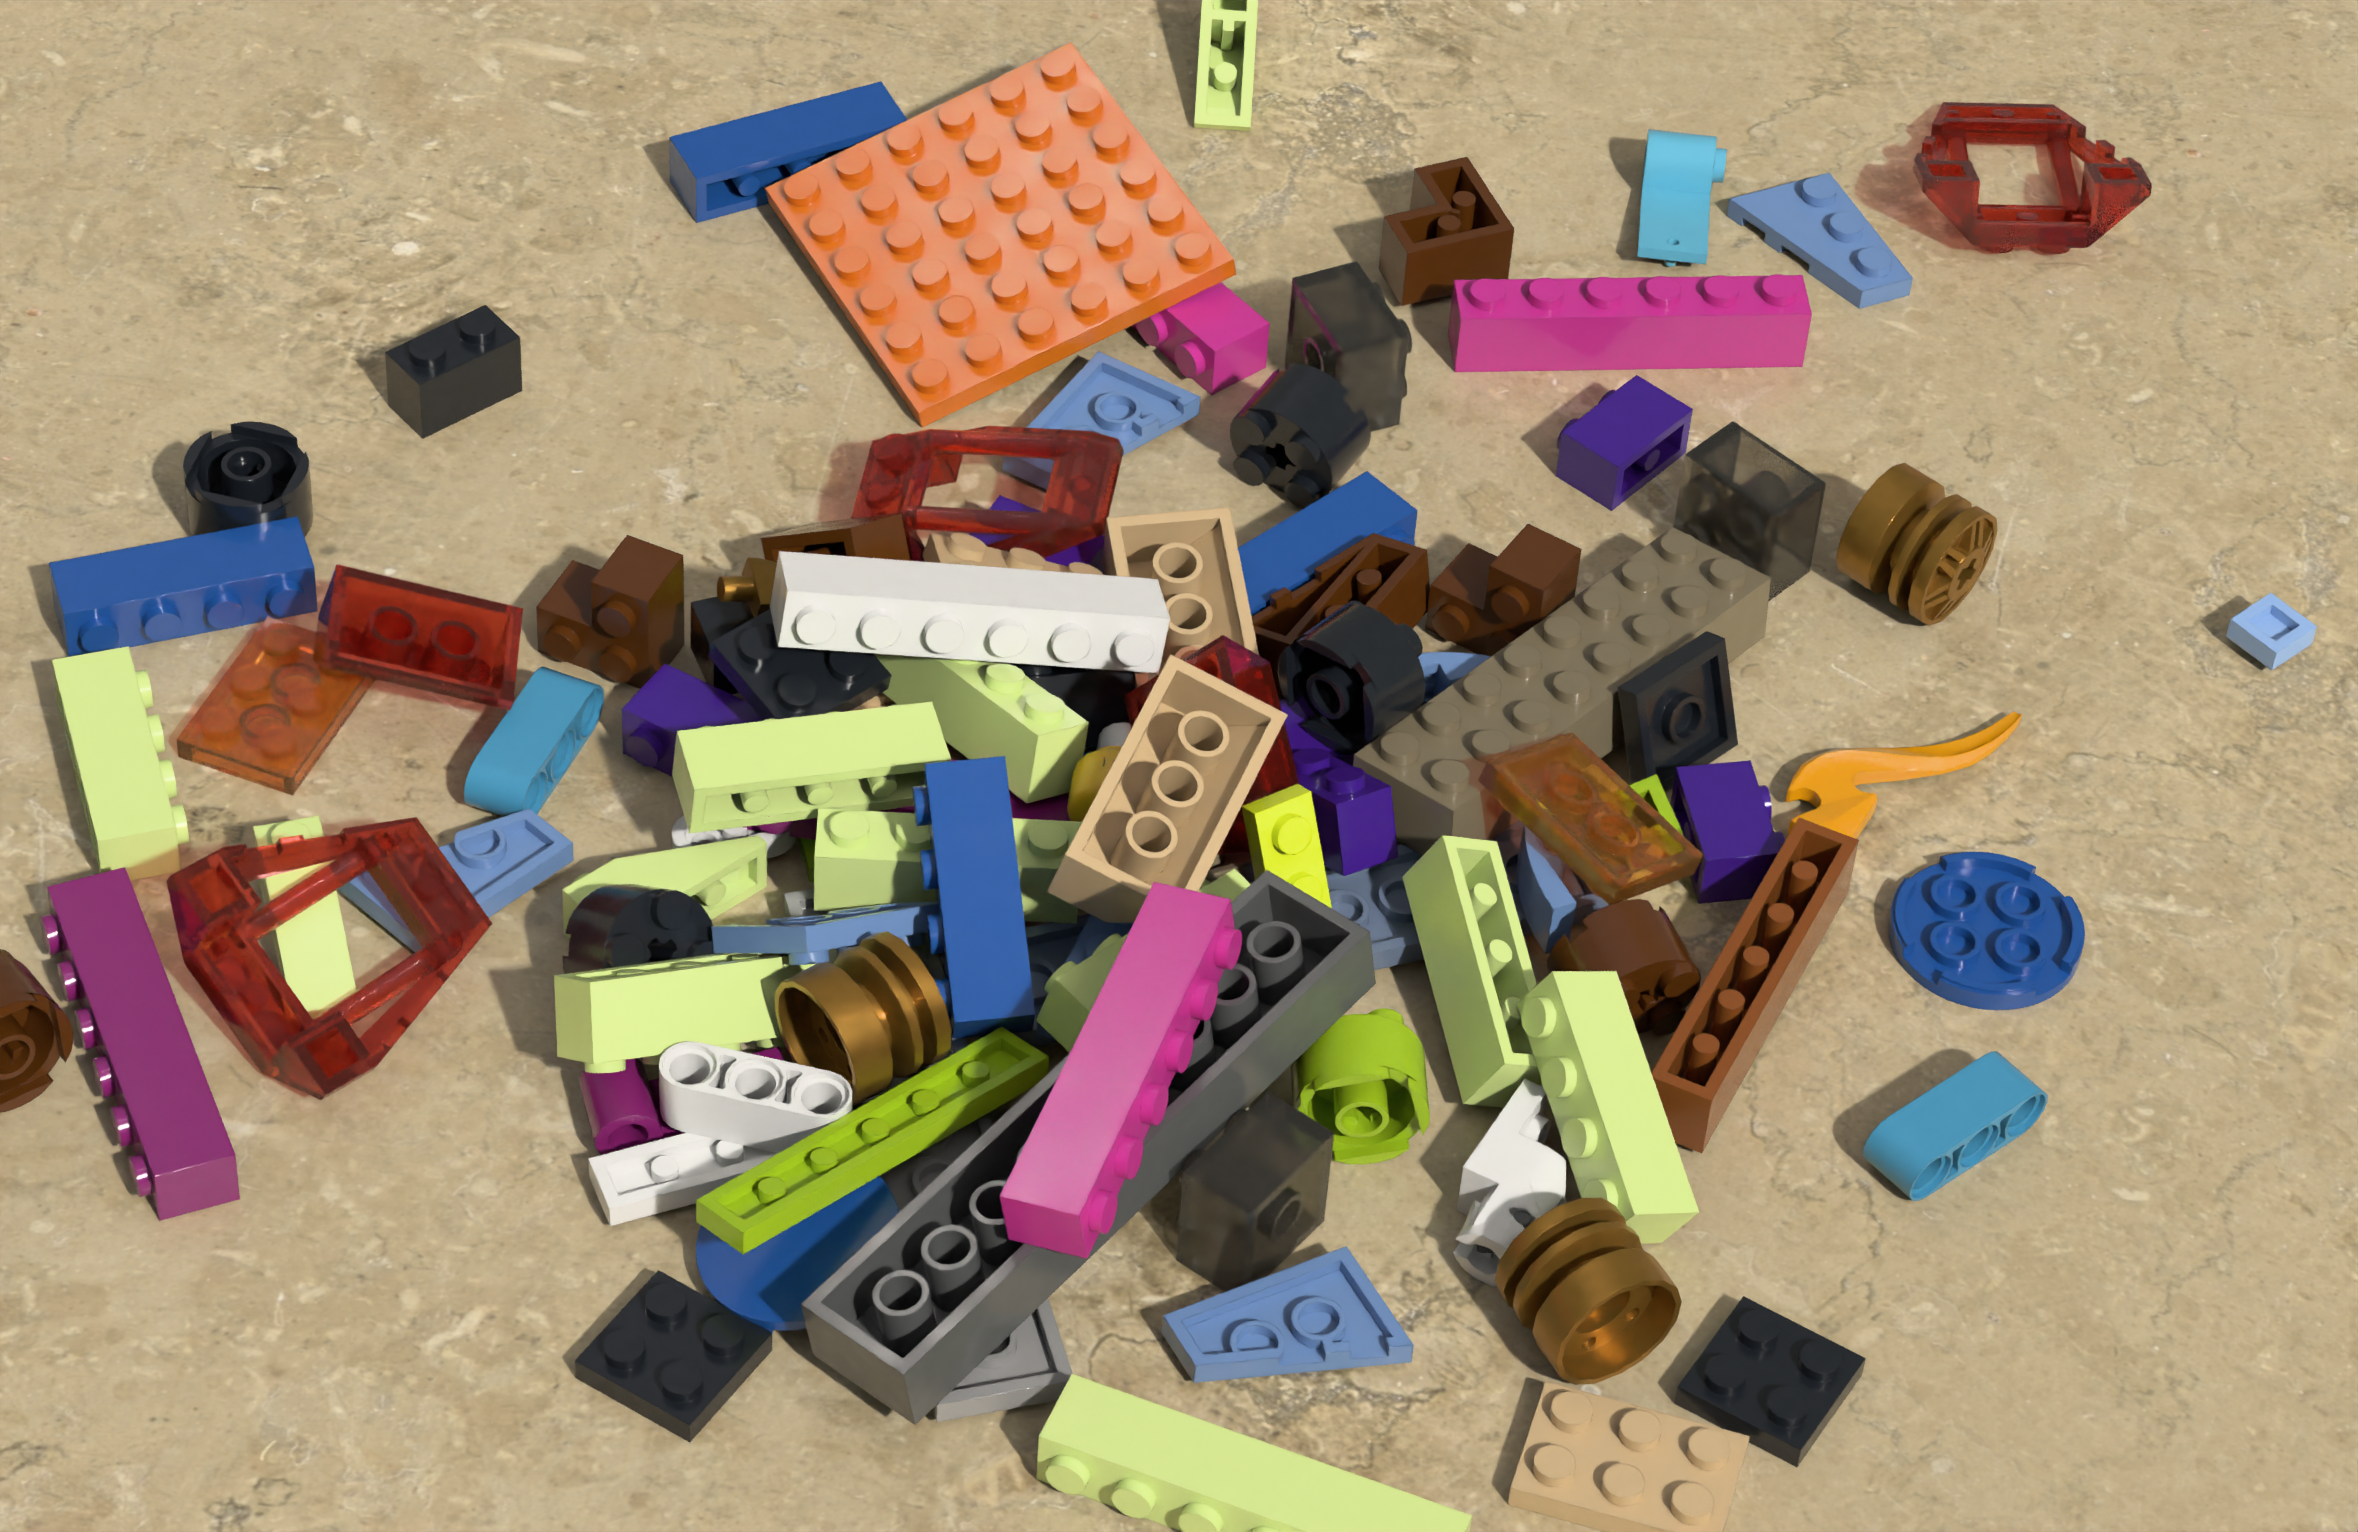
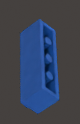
(733, 162)
(1319, 532)
(183, 587)
(977, 896)

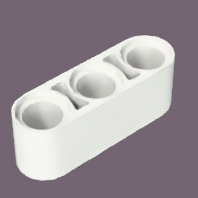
(747, 1096)

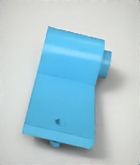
(1677, 195)

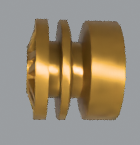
(1916, 543)
(865, 1015)
(1588, 1290)

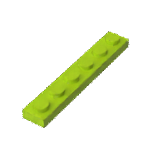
(870, 1140)

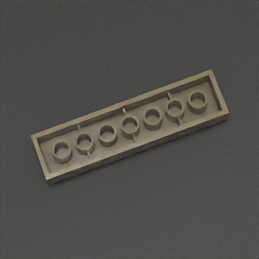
(1560, 682)

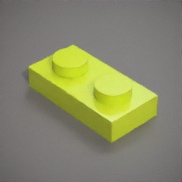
(1287, 841)

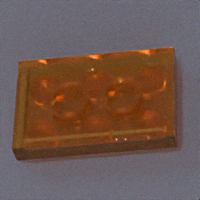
(272, 710)
(1590, 818)

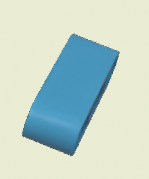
(534, 743)
(1955, 1125)

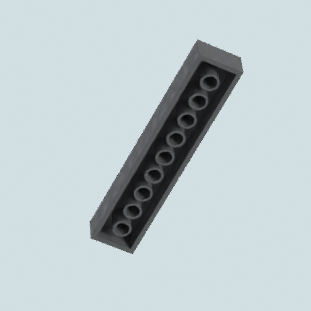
(945, 1278)

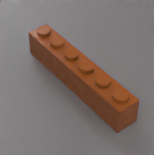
(1752, 980)

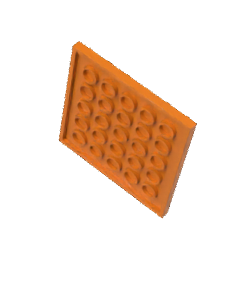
(999, 233)

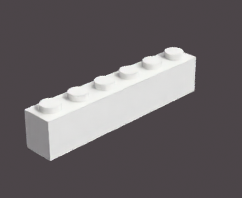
(968, 612)

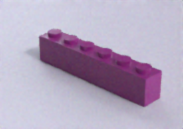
(141, 1045)

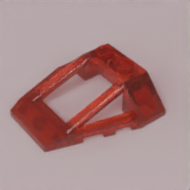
(2107, 190)
(1074, 504)
(222, 950)

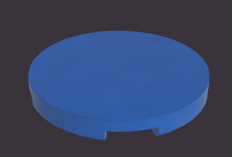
(1986, 931)
(785, 1270)

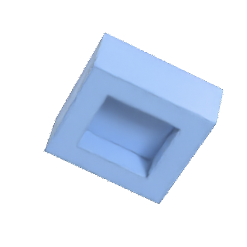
(2271, 631)

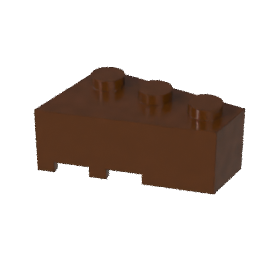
(1373, 571)

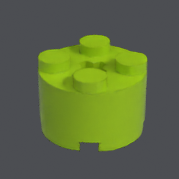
(1365, 1086)

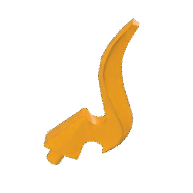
(1831, 777)

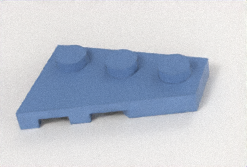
(1829, 234)
(1113, 402)
(492, 859)
(811, 937)
(1289, 1323)

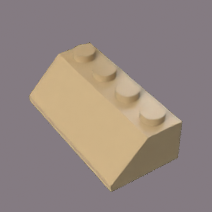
(1197, 572)
(1168, 793)

